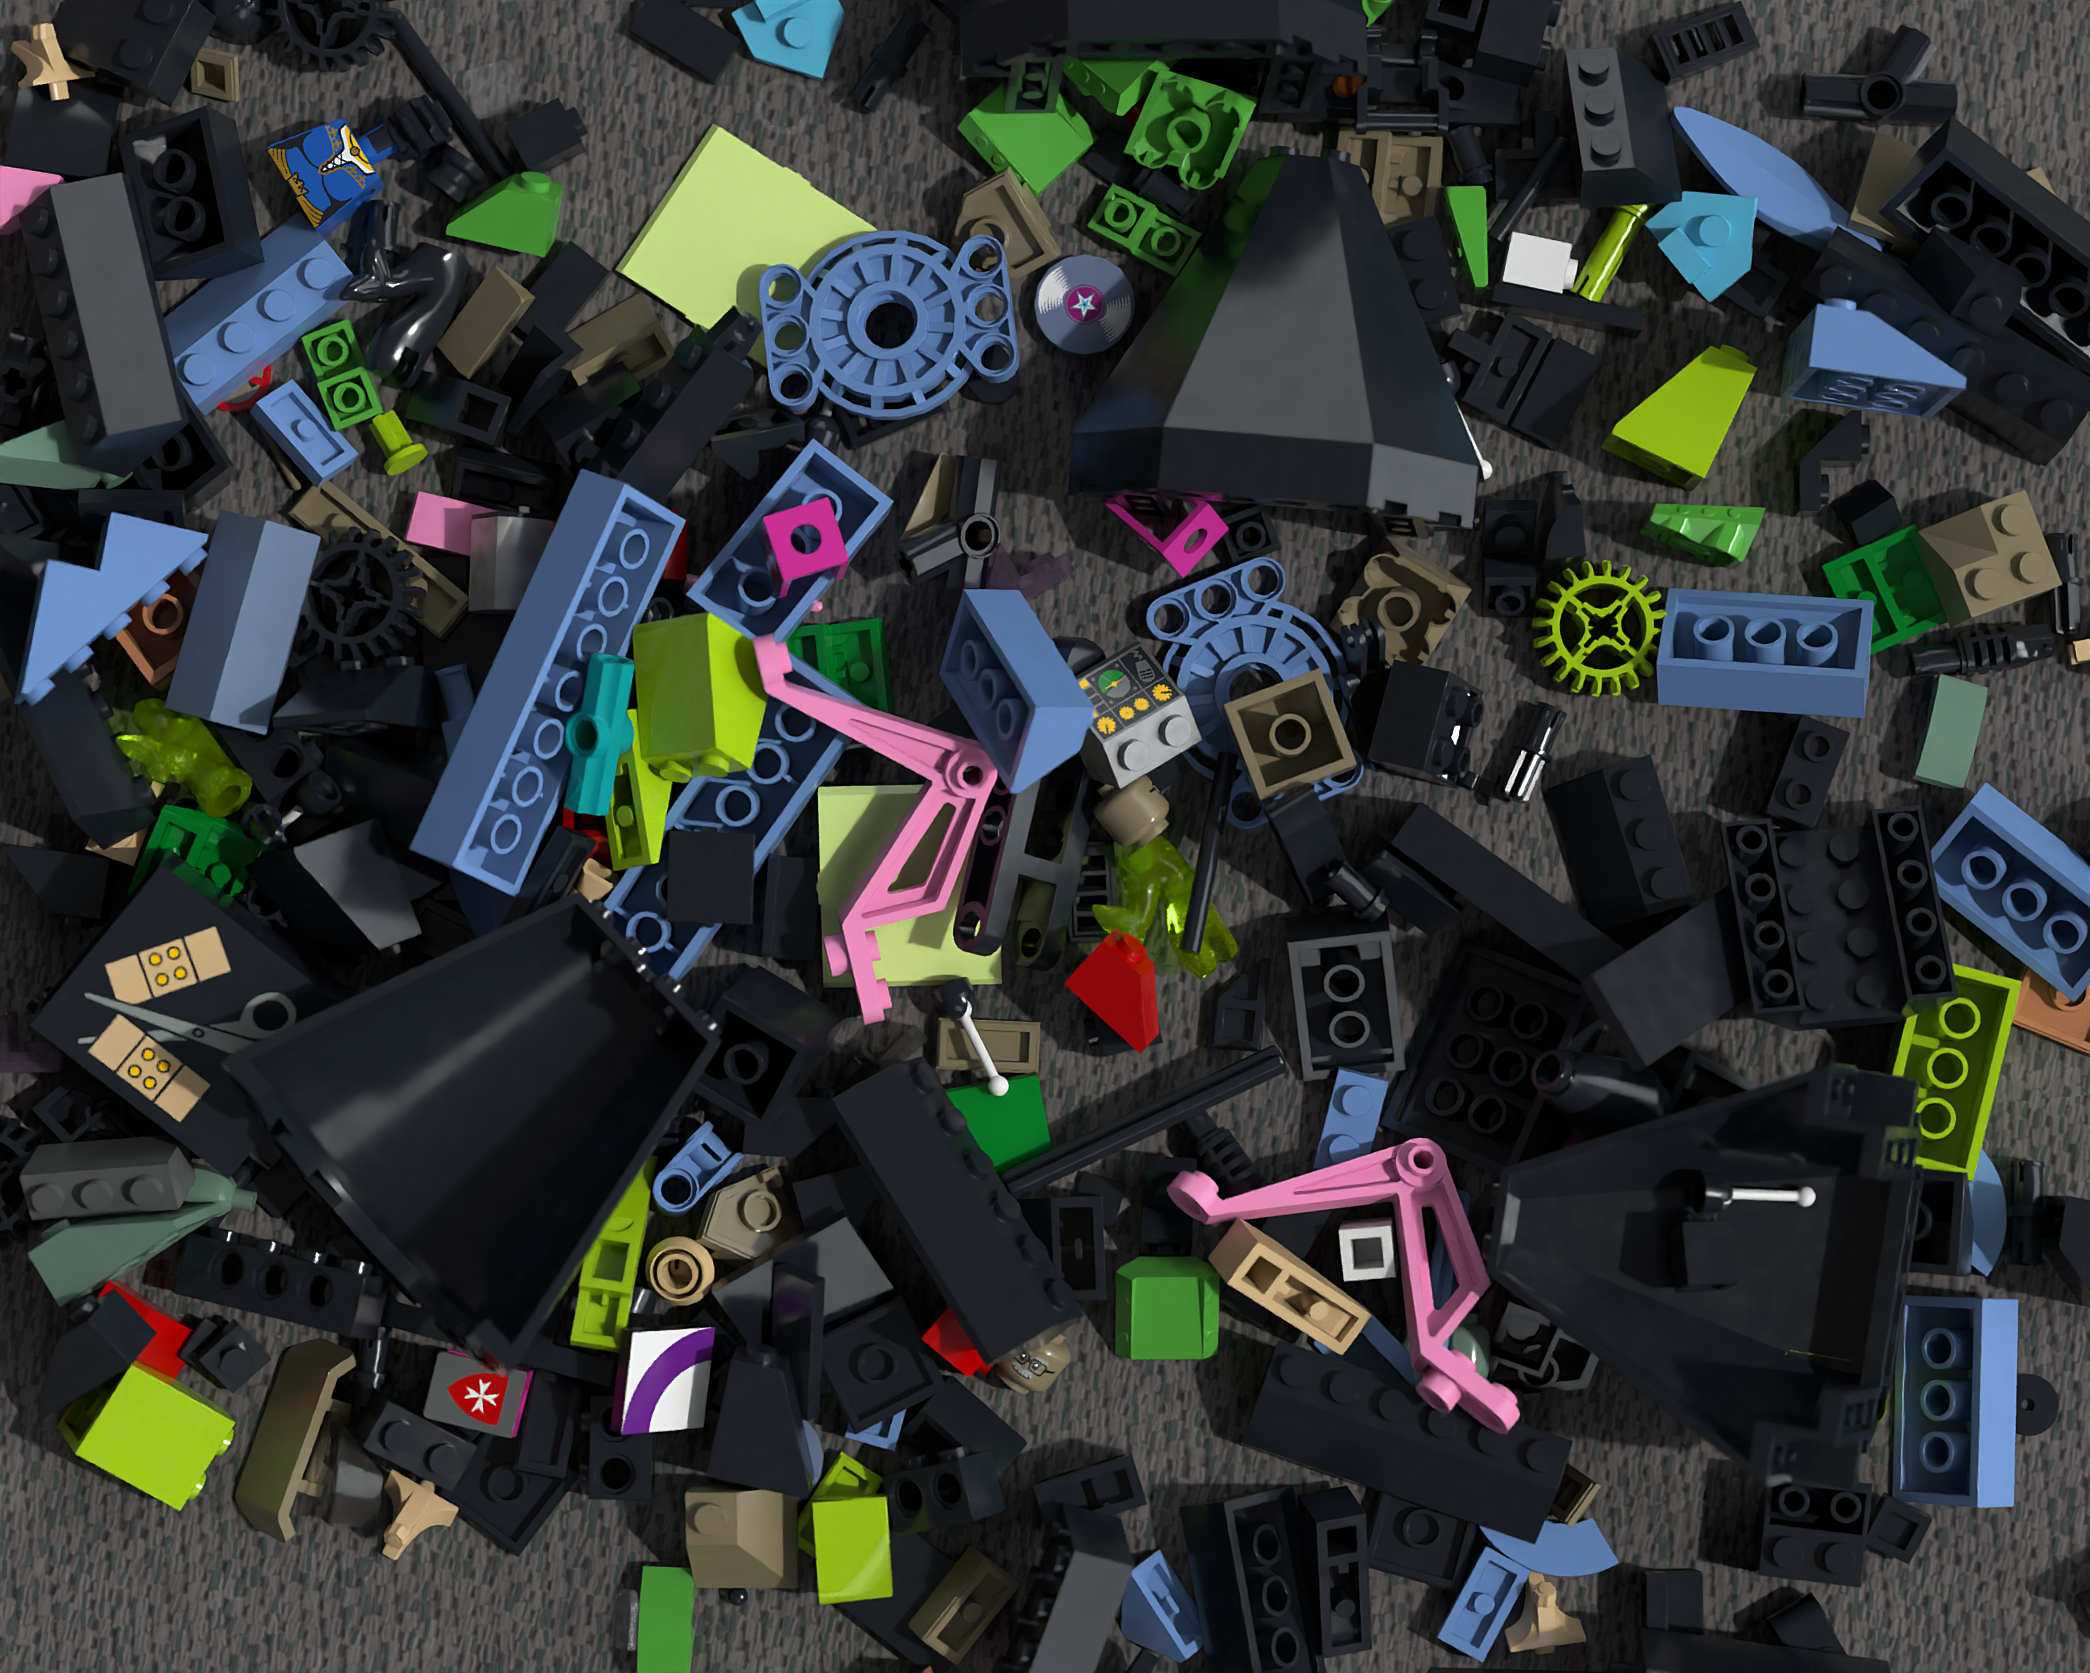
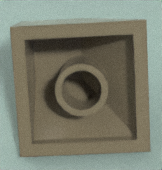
(741, 1537)

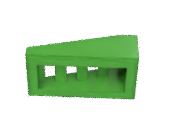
(1468, 224)

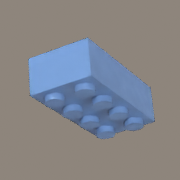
(738, 579)

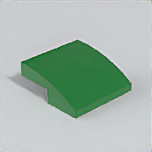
(1897, 581)
(851, 657)
(207, 843)
(1005, 1126)

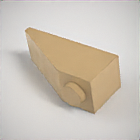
(1288, 1286)

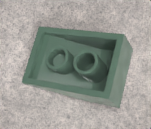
(92, 1250)

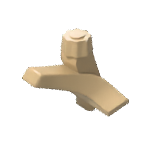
(46, 62)
(413, 1511)
(1542, 1622)

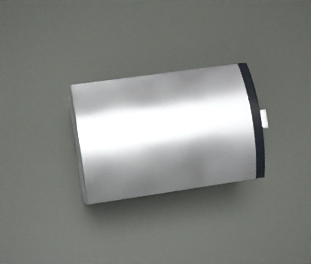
(504, 557)

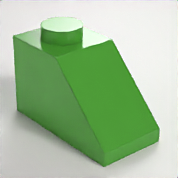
(513, 214)

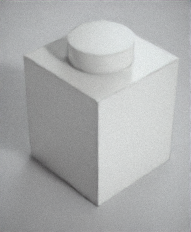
(1538, 264)
(1368, 1248)

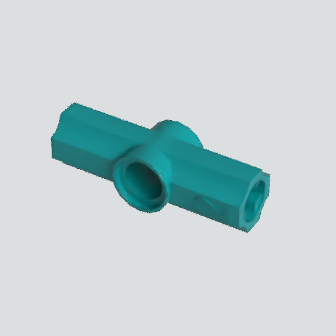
(599, 733)

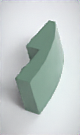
(1950, 733)

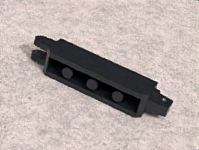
(682, 407)

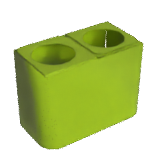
(852, 1547)

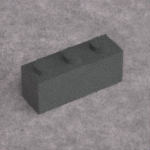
(107, 1177)

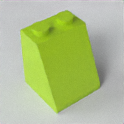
(1686, 418)
(697, 696)
(149, 1432)

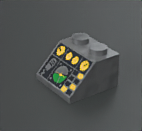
(1137, 717)

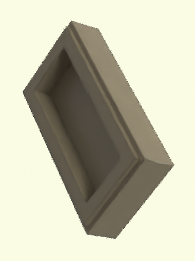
(1010, 1045)

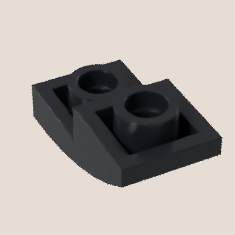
(1249, 531)

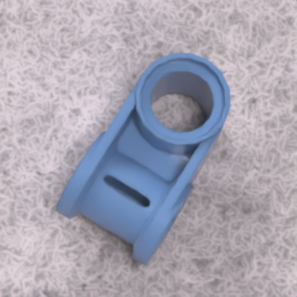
(696, 1169)

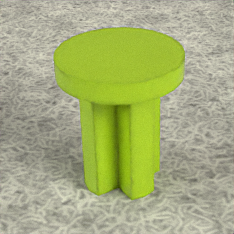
(396, 443)

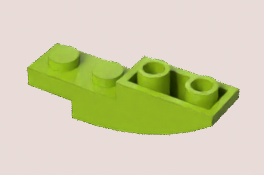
(612, 1268)

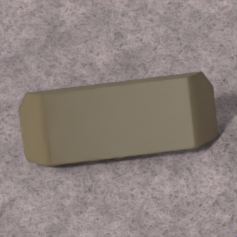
(289, 1433)

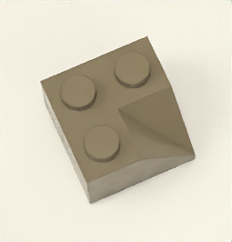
(1988, 558)
(1288, 736)

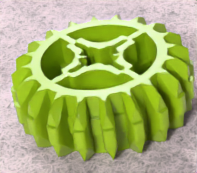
(1581, 615)

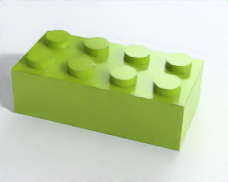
(1958, 1062)

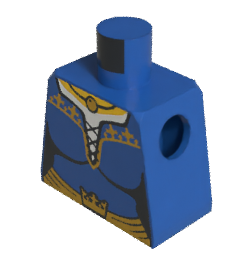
(332, 170)

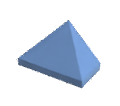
(1160, 1611)

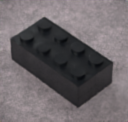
(1070, 1595)

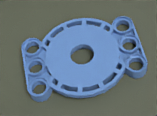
(837, 314)
(1240, 642)

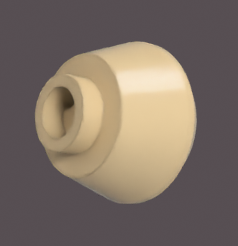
(680, 1281)

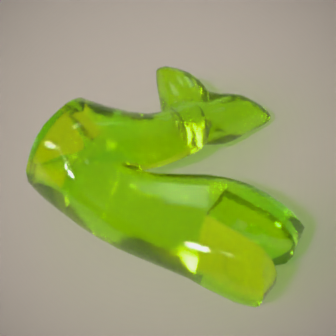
(187, 749)
(1164, 873)

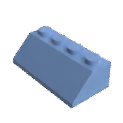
(256, 313)
(1765, 652)
(1014, 686)
(2019, 888)
(1956, 1401)

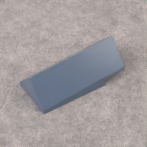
(243, 621)

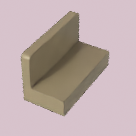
(622, 334)

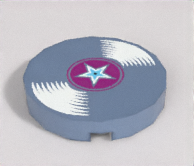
(1084, 305)

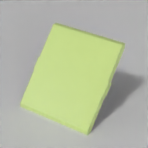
(726, 226)
(914, 950)

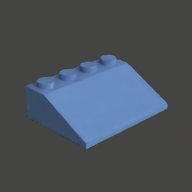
(1864, 364)

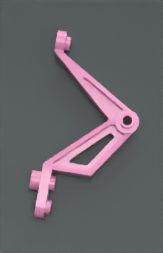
(929, 753)
(1410, 1178)

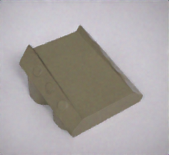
(1408, 597)

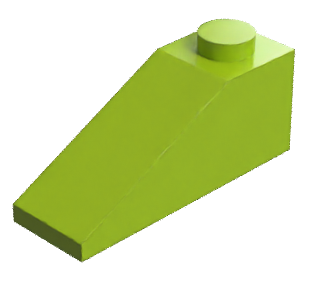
(636, 808)

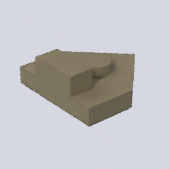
(1012, 216)
(748, 1219)

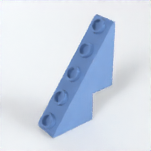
(82, 603)

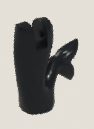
(412, 333)

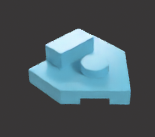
(791, 33)
(1707, 238)

